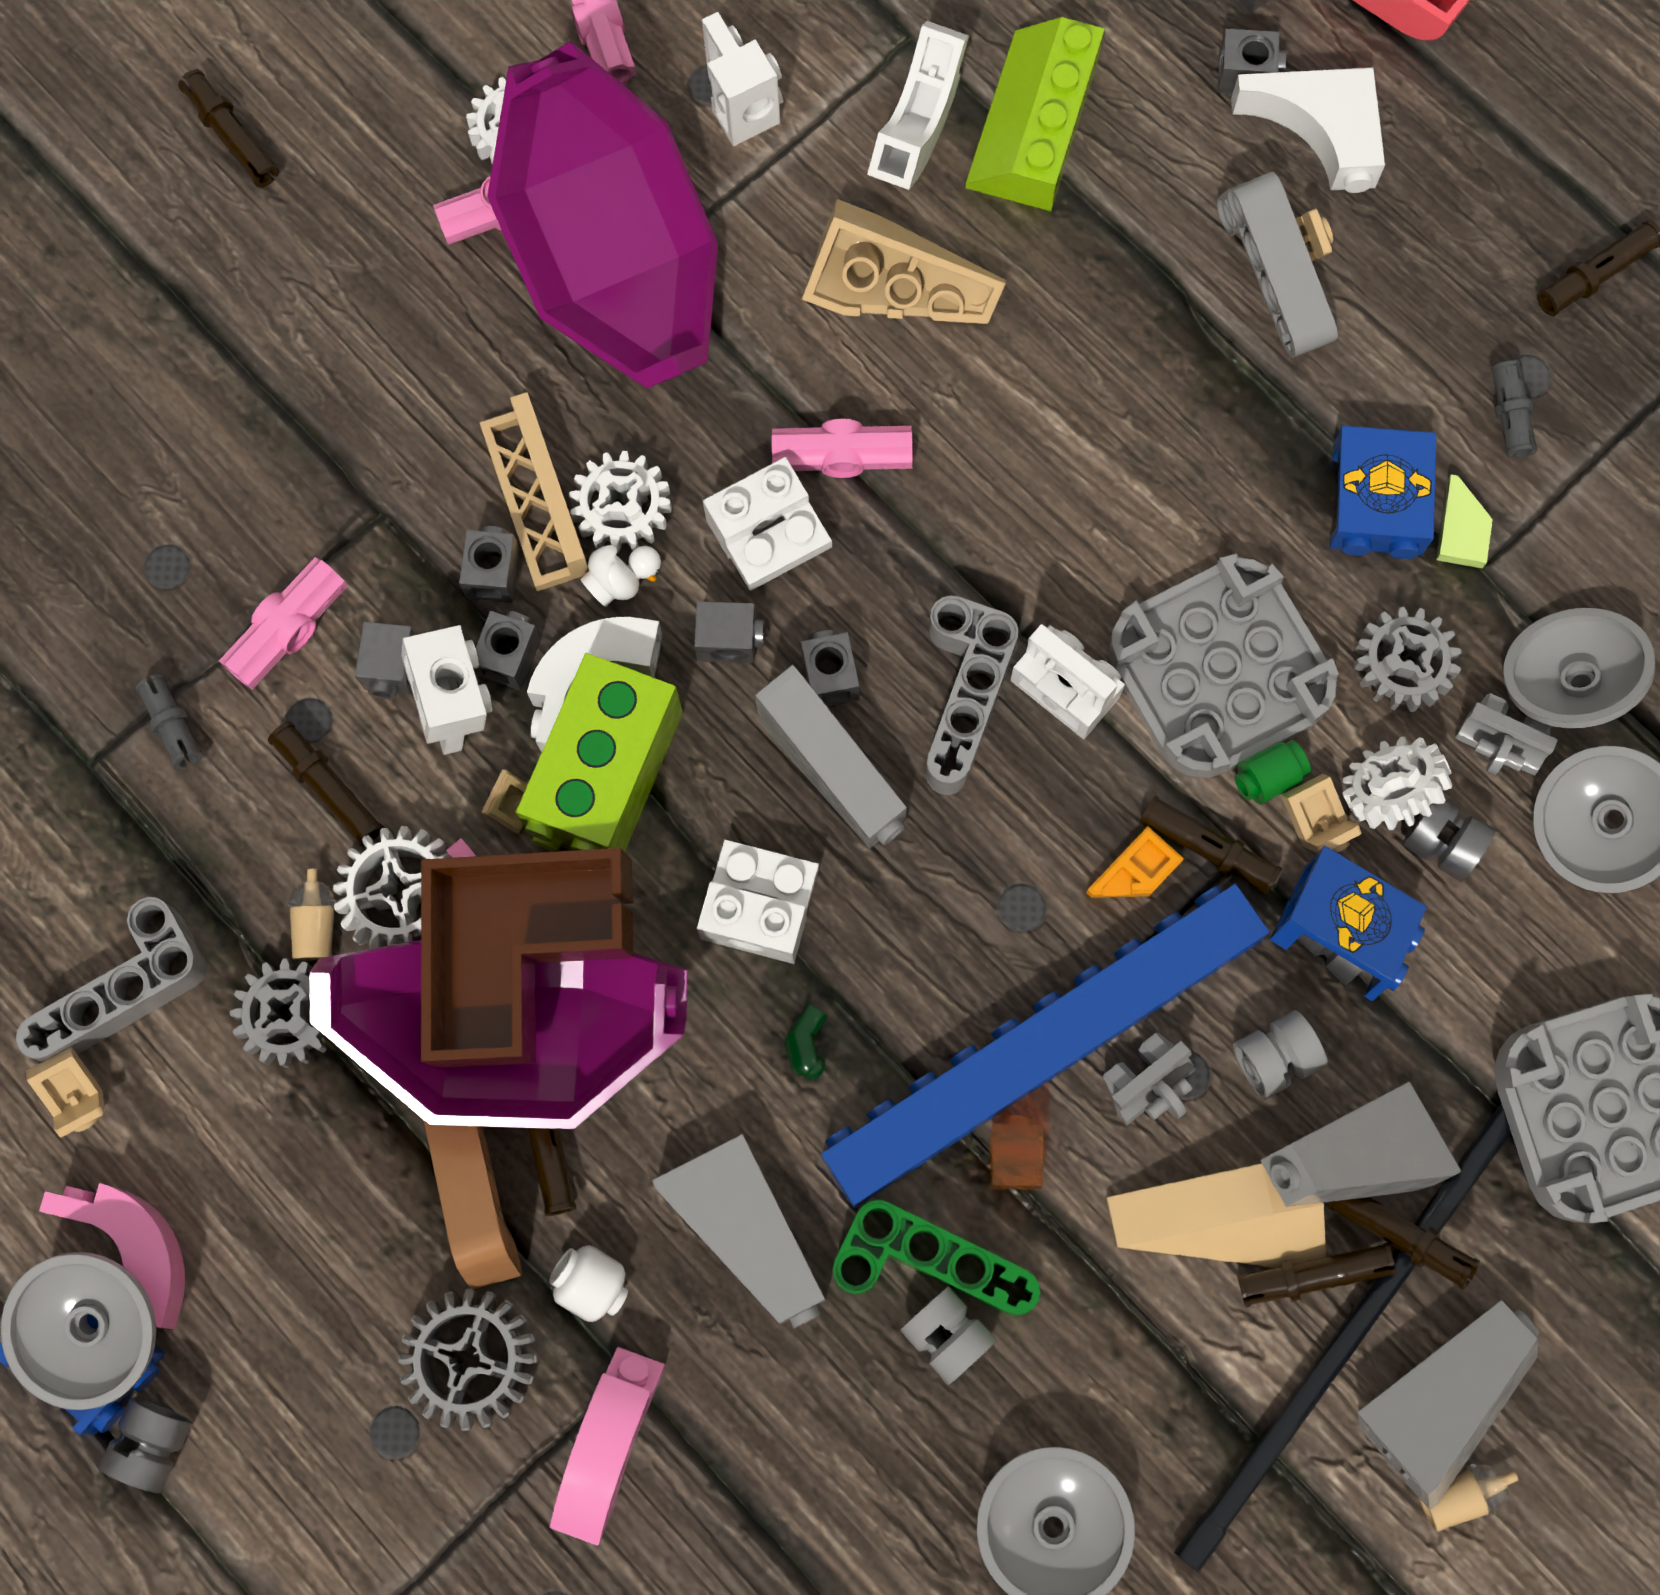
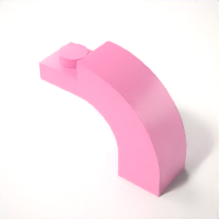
(142, 1236)
(604, 1446)

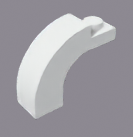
(917, 122)
(620, 640)

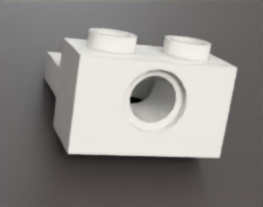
(741, 82)
(766, 524)
(432, 667)
(1093, 682)
(758, 901)

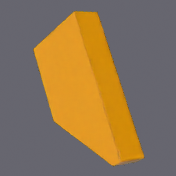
(1138, 869)

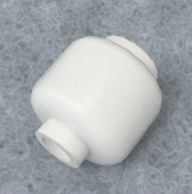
(589, 1283)

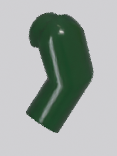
(801, 1045)

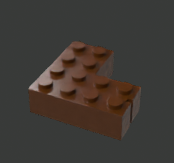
(488, 928)

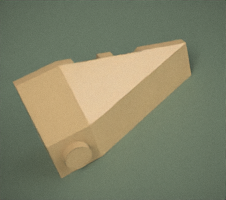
(890, 271)
(1220, 1219)

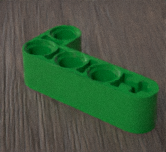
(940, 1268)

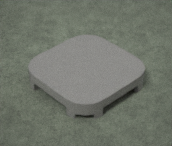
(1221, 667)
(1587, 1107)

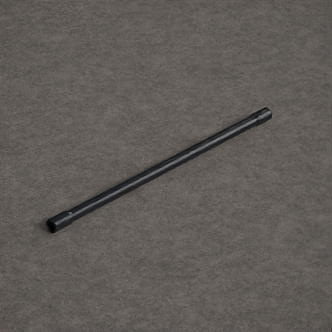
(1212, 1525)

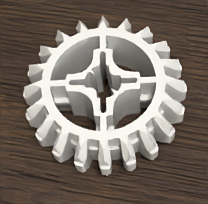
(380, 894)

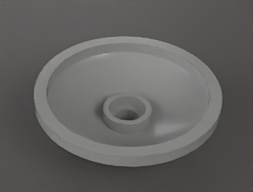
(1577, 650)
(1574, 825)
(54, 1346)
(1094, 1516)

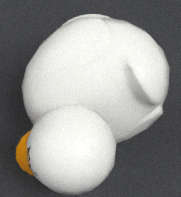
(613, 579)

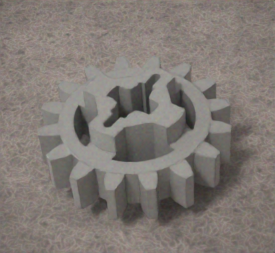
(1407, 638)
(270, 1025)

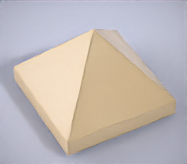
(505, 800)

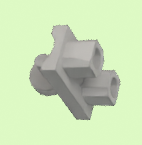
(1505, 739)
(1156, 1087)

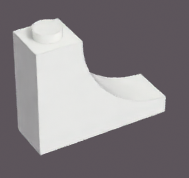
(1329, 111)

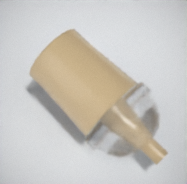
(311, 919)
(1472, 1494)

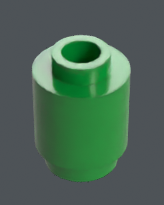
(1272, 771)

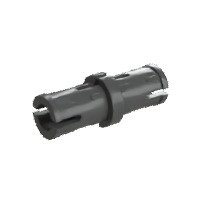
(1514, 409)
(169, 722)

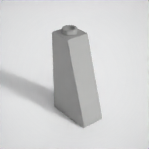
(830, 758)
(1366, 1153)
(740, 1221)
(1449, 1401)

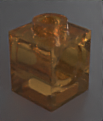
(1016, 1154)

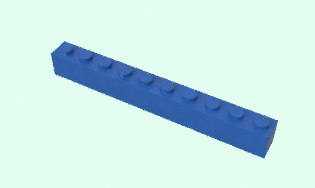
(1043, 1045)

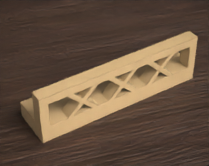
(546, 481)

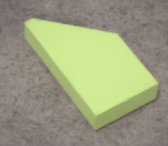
(1464, 527)

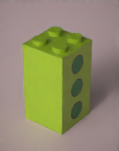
(600, 758)

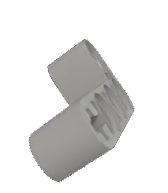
(1280, 262)
(964, 699)
(110, 988)

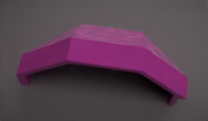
(603, 217)
(592, 1035)

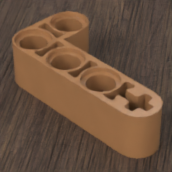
(471, 1205)

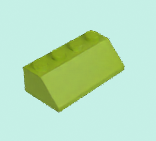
(1036, 112)

